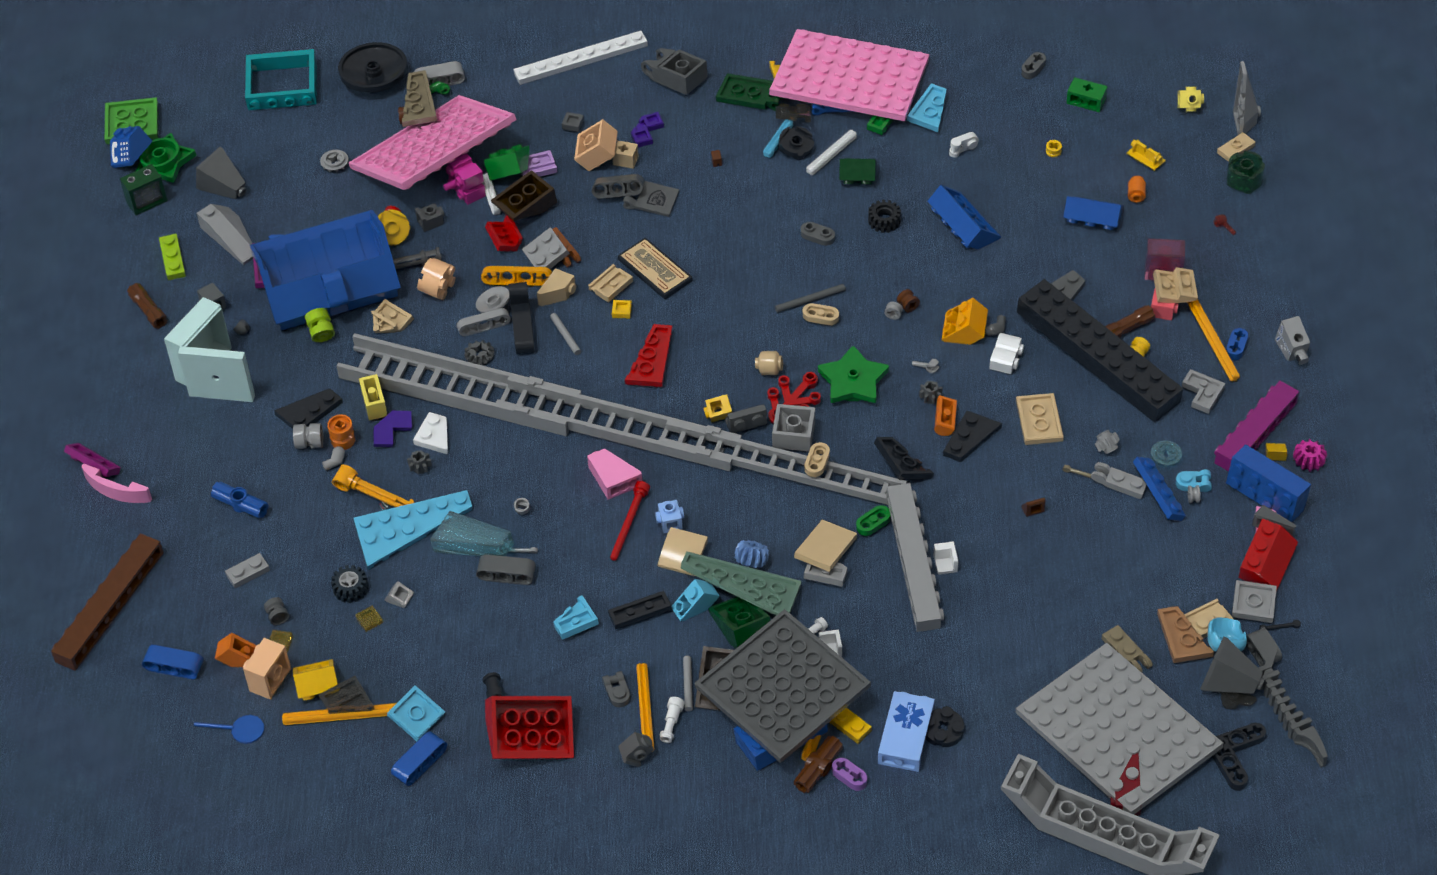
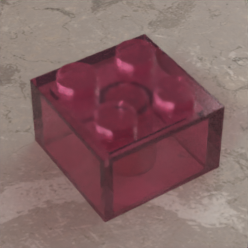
(1163, 255)

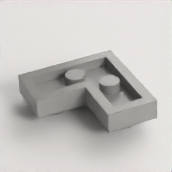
(1207, 390)

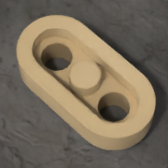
(820, 314)
(816, 463)

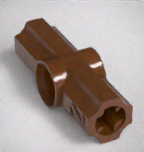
(818, 764)

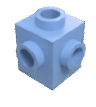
(669, 515)

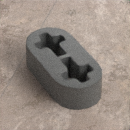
(1029, 64)

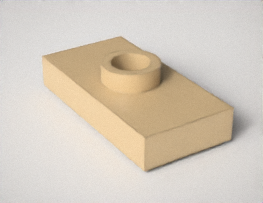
(1238, 144)

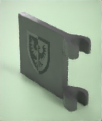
(653, 199)

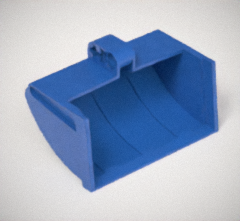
(327, 267)

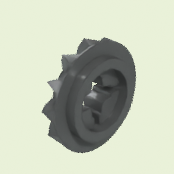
(483, 357)

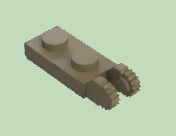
(1126, 647)

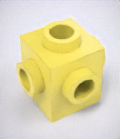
(1183, 98)

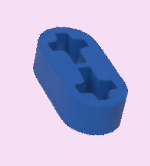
(1240, 345)

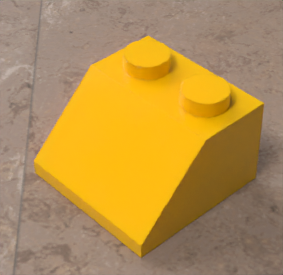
(314, 678)

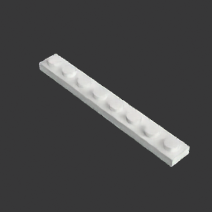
(580, 57)

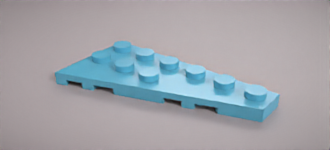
(402, 526)

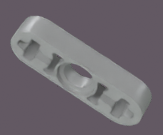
(500, 318)

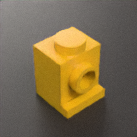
(721, 402)

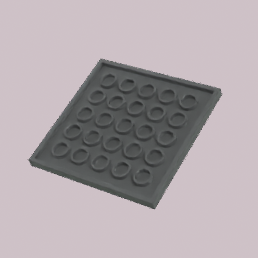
(782, 685)

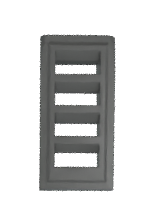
(1268, 514)

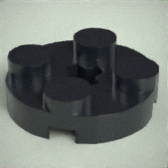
(794, 150)
(954, 724)

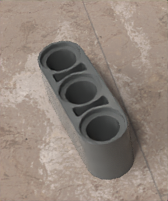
(624, 180)
(506, 569)

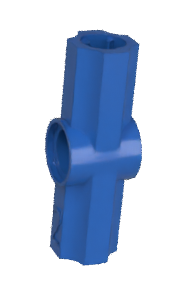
(239, 499)

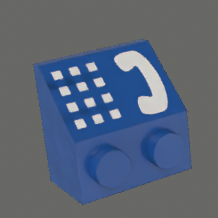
(128, 146)

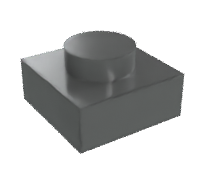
(572, 121)

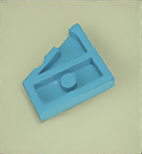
(575, 619)

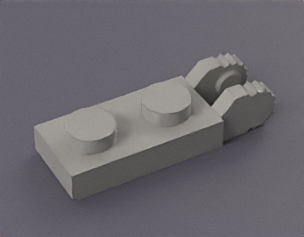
(1119, 480)

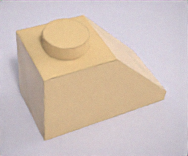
(556, 288)

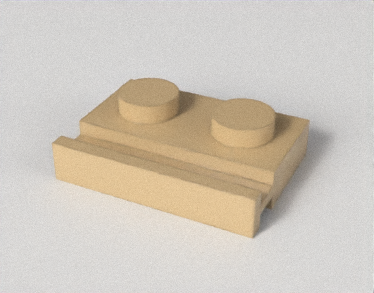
(610, 283)
(1203, 615)

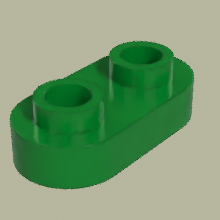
(872, 520)

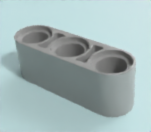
(448, 73)

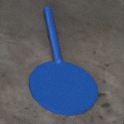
(244, 730)

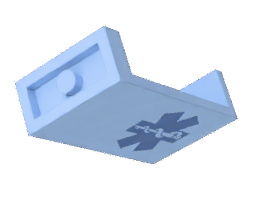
(905, 731)

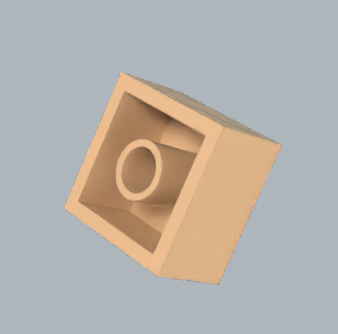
(595, 145)
(266, 668)

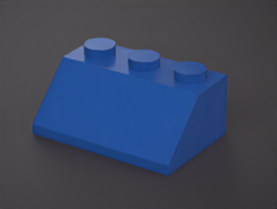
(1092, 212)

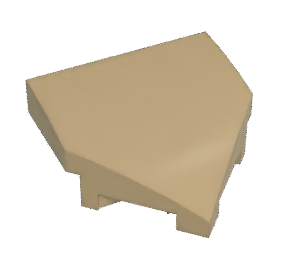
(390, 318)

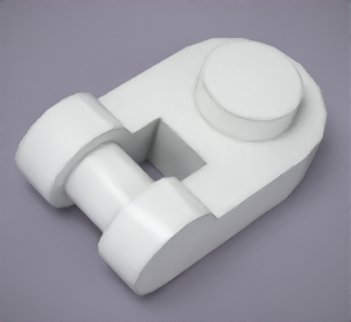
(963, 143)

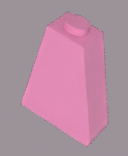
(612, 473)

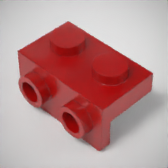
(504, 234)

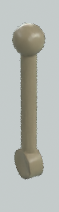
(1066, 468)

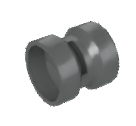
(275, 609)

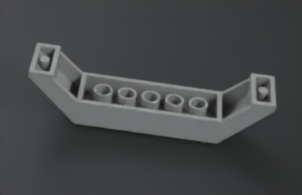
(1104, 827)

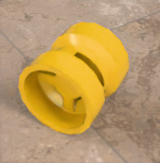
(1141, 345)

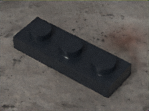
(639, 610)

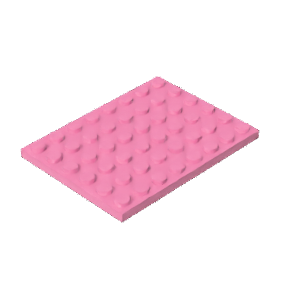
(850, 74)
(429, 146)

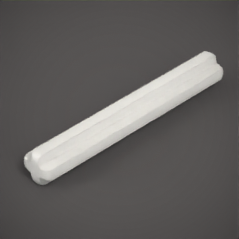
(831, 152)

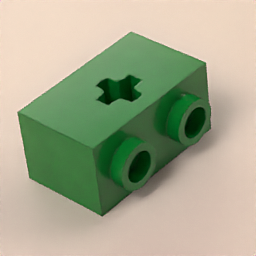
(1086, 94)

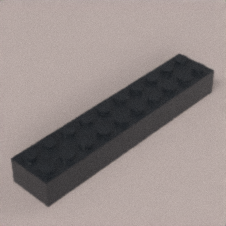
(1099, 350)

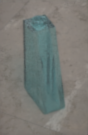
(470, 537)

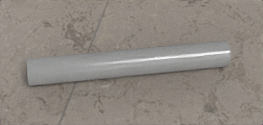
(566, 335)
(687, 668)

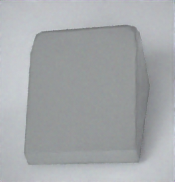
(399, 595)

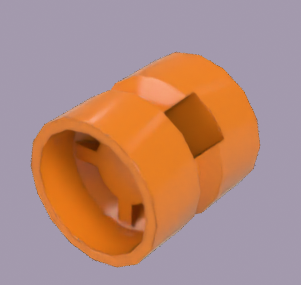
(341, 431)

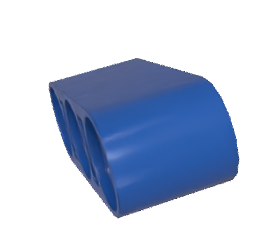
(172, 662)
(419, 758)

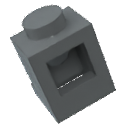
(429, 217)
(635, 749)

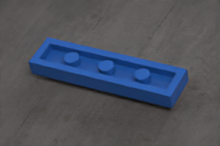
(1159, 488)

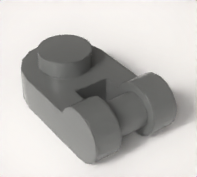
(619, 695)

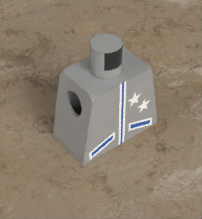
(1293, 340)

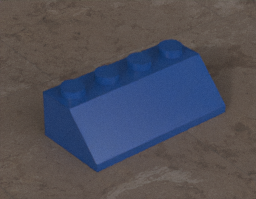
(962, 218)

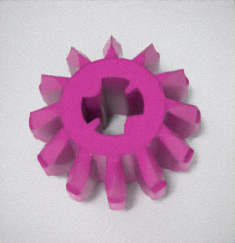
(1309, 455)

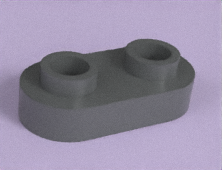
(817, 233)

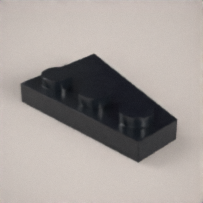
(309, 409)
(969, 434)
(899, 461)

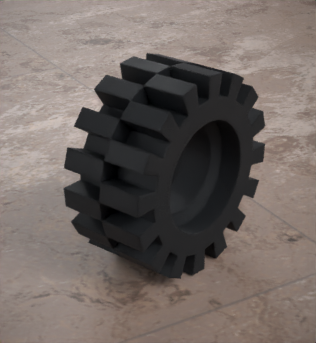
(884, 208)

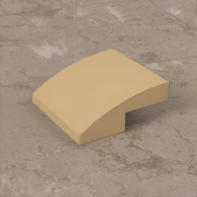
(1175, 286)
(675, 548)

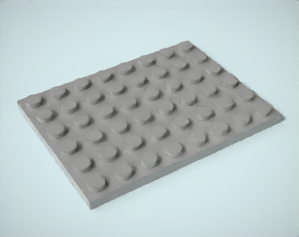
(1107, 713)

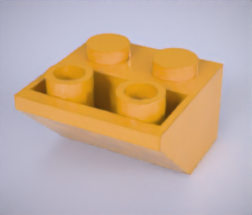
(965, 323)

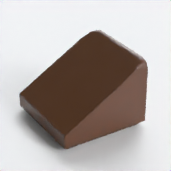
(1034, 507)

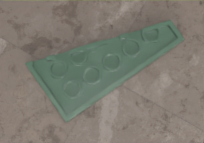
(756, 586)

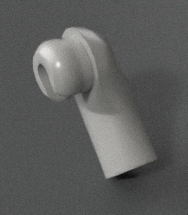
(336, 458)

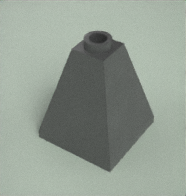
(219, 176)
(1232, 671)

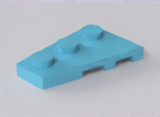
(929, 108)

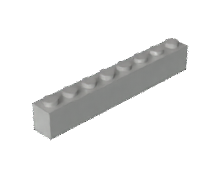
(913, 557)

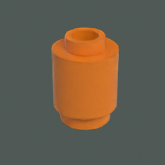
(1136, 189)

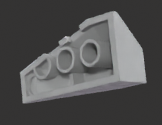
(1245, 104)
(226, 230)

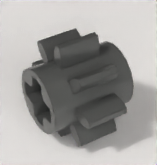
(930, 392)
(419, 462)

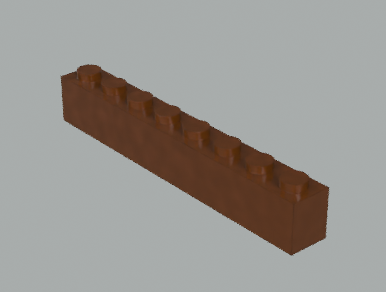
(107, 602)

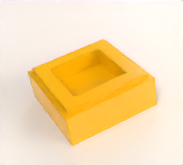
(621, 309)

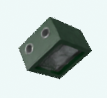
(143, 189)

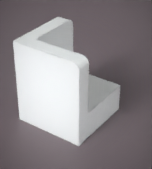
(945, 558)
(832, 639)

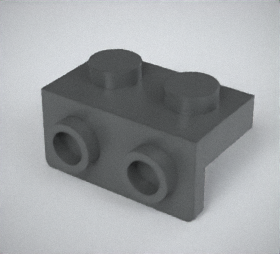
(746, 419)

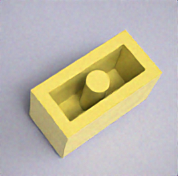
(373, 397)

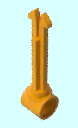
(348, 479)

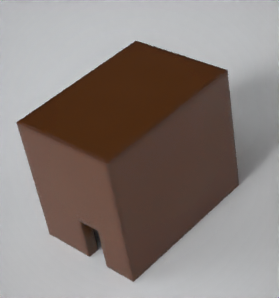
(716, 158)

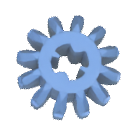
(751, 554)

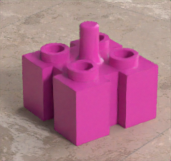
(465, 179)

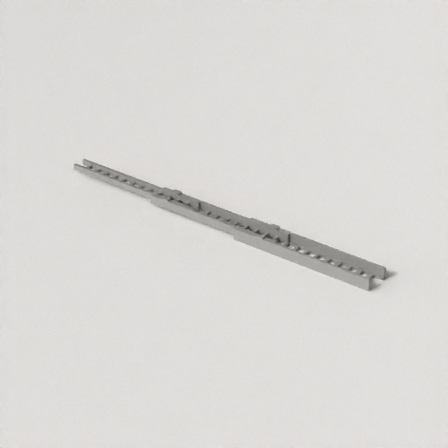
(561, 425)

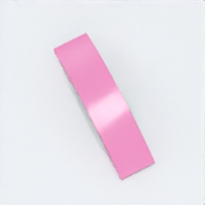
(133, 494)

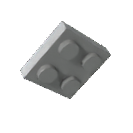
(546, 250)
(1254, 601)

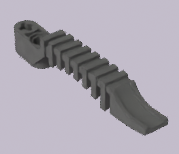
(1266, 654)

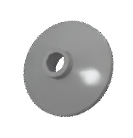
(492, 299)

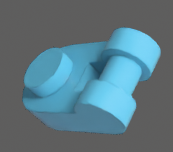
(1189, 478)

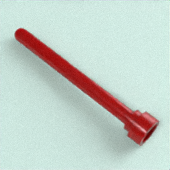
(640, 490)

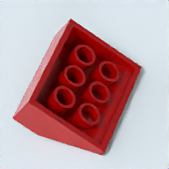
(530, 727)

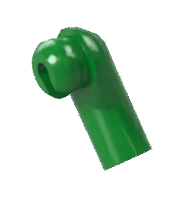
(440, 87)

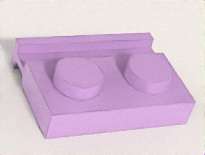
(541, 164)

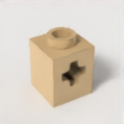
(625, 154)

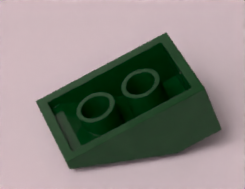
(738, 619)

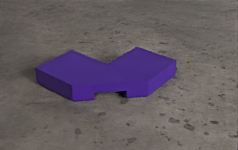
(647, 123)
(393, 421)

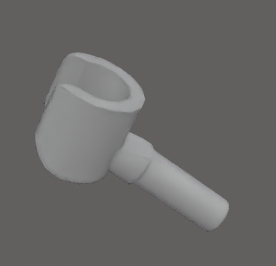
(930, 367)

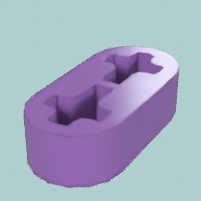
(847, 776)

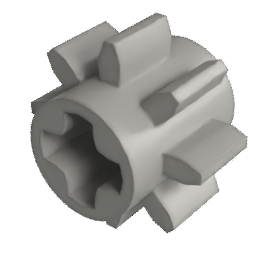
(1107, 441)

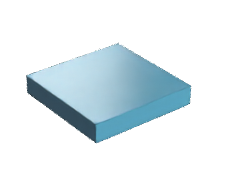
(416, 713)

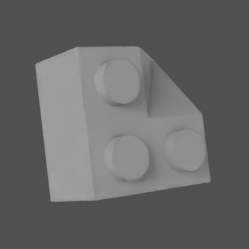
(793, 427)

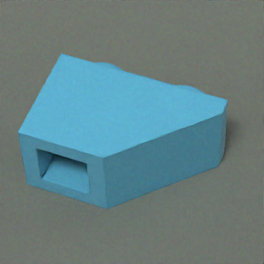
(695, 599)

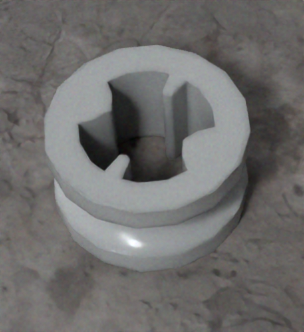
(893, 310)
(1193, 494)

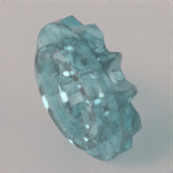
(1173, 450)

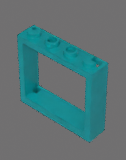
(277, 61)

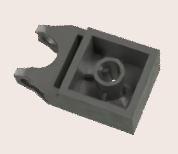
(676, 70)

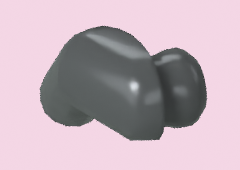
(996, 328)

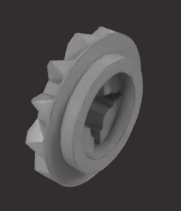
(332, 155)

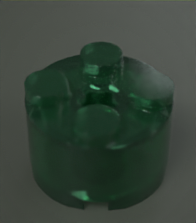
(1245, 171)

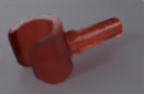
(1222, 220)

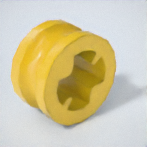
(1053, 148)

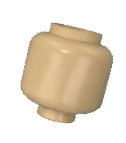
(769, 363)

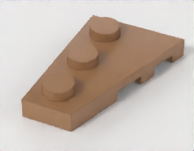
(1181, 637)

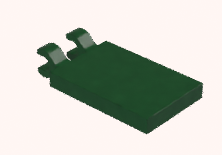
(747, 92)

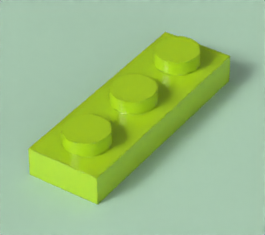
(172, 257)

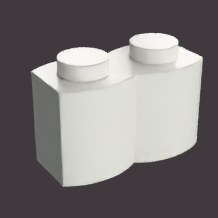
(1005, 353)

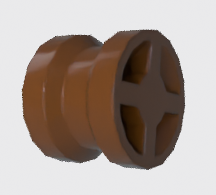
(908, 300)

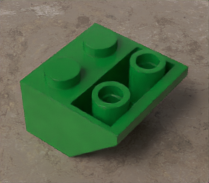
(507, 162)

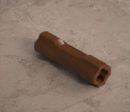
(146, 304)
(1137, 318)

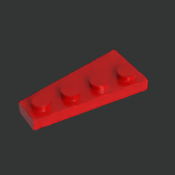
(652, 358)

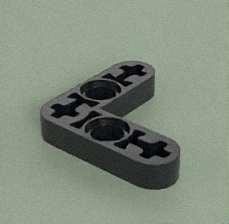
(1229, 749)

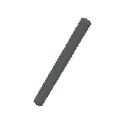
(809, 298)

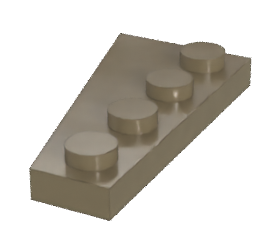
(418, 100)

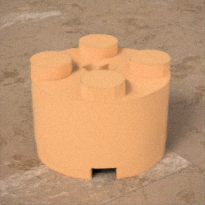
(436, 278)

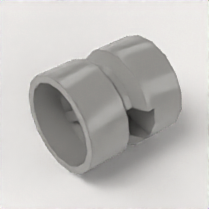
(305, 436)

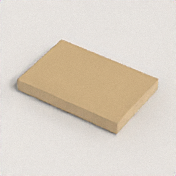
(1039, 419)
(825, 545)

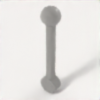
(531, 550)

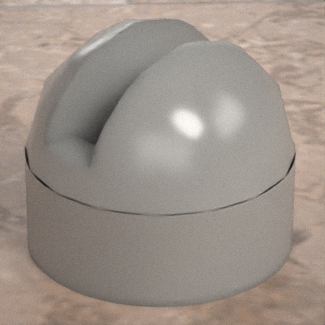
(523, 503)

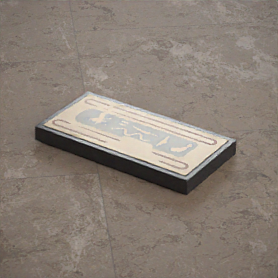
(655, 268)

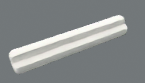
(490, 193)

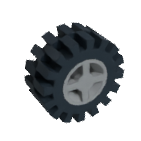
(357, 583)

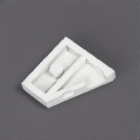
(433, 433)

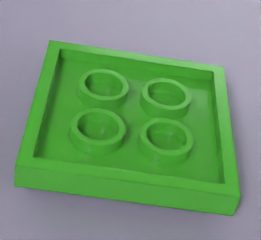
(132, 113)

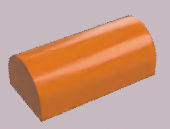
(945, 416)

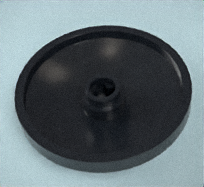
(372, 67)

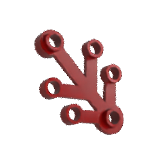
(810, 381)

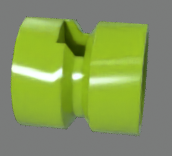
(319, 324)

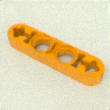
(516, 272)

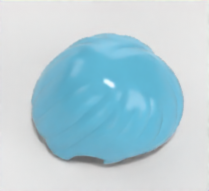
(1228, 628)

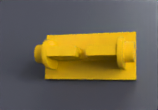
(1146, 156)

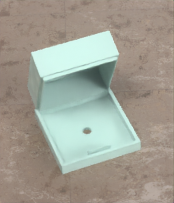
(201, 349)

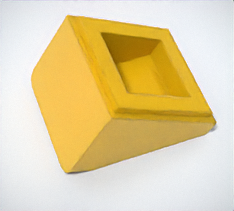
(1276, 451)

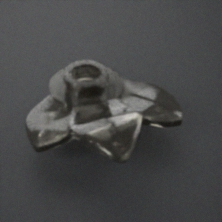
(1233, 700)

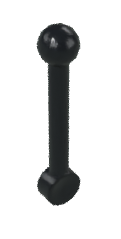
(1295, 624)

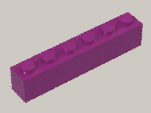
(1258, 423)

